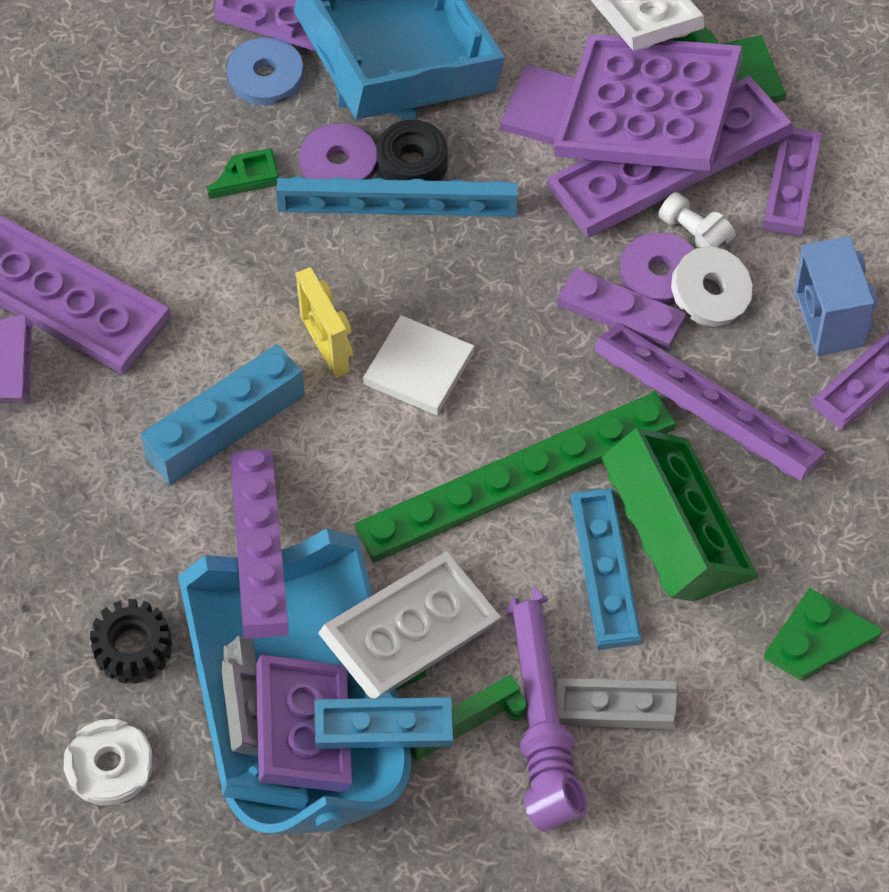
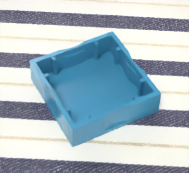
(401, 51)

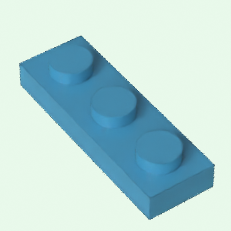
(383, 723)

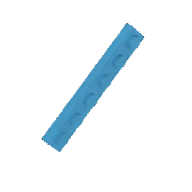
(397, 197)

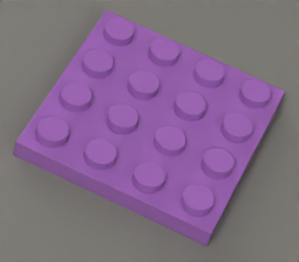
(649, 103)

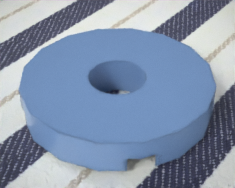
(265, 89)

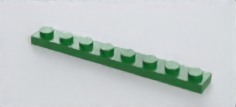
(507, 478)

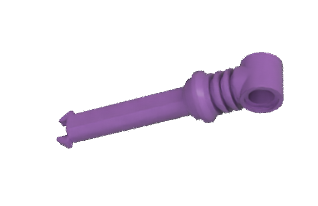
(554, 792)

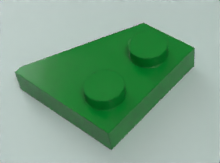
(818, 635)

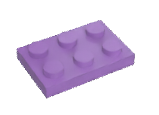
(287, 724)

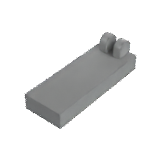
(617, 703)

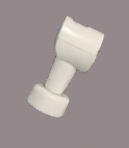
(708, 231)

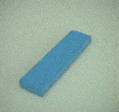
(605, 569)

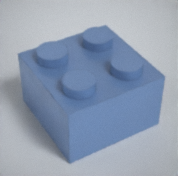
(835, 295)

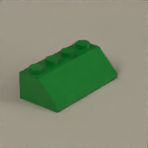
(677, 515)

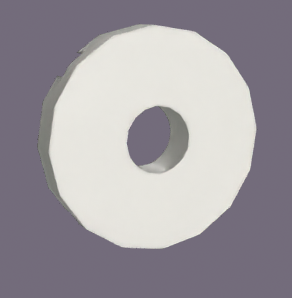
(722, 268)
(114, 785)

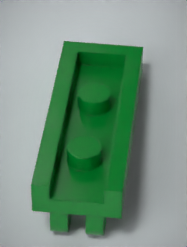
(481, 707)

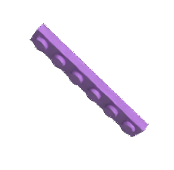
(710, 402)
(258, 545)

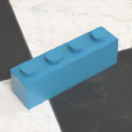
(223, 414)

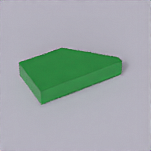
(246, 173)

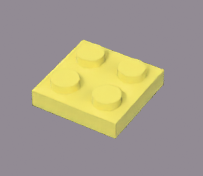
(324, 324)

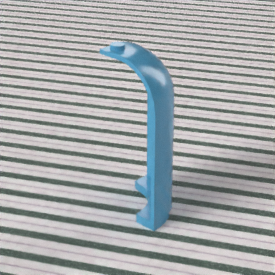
(321, 582)

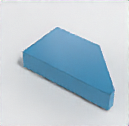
(250, 789)

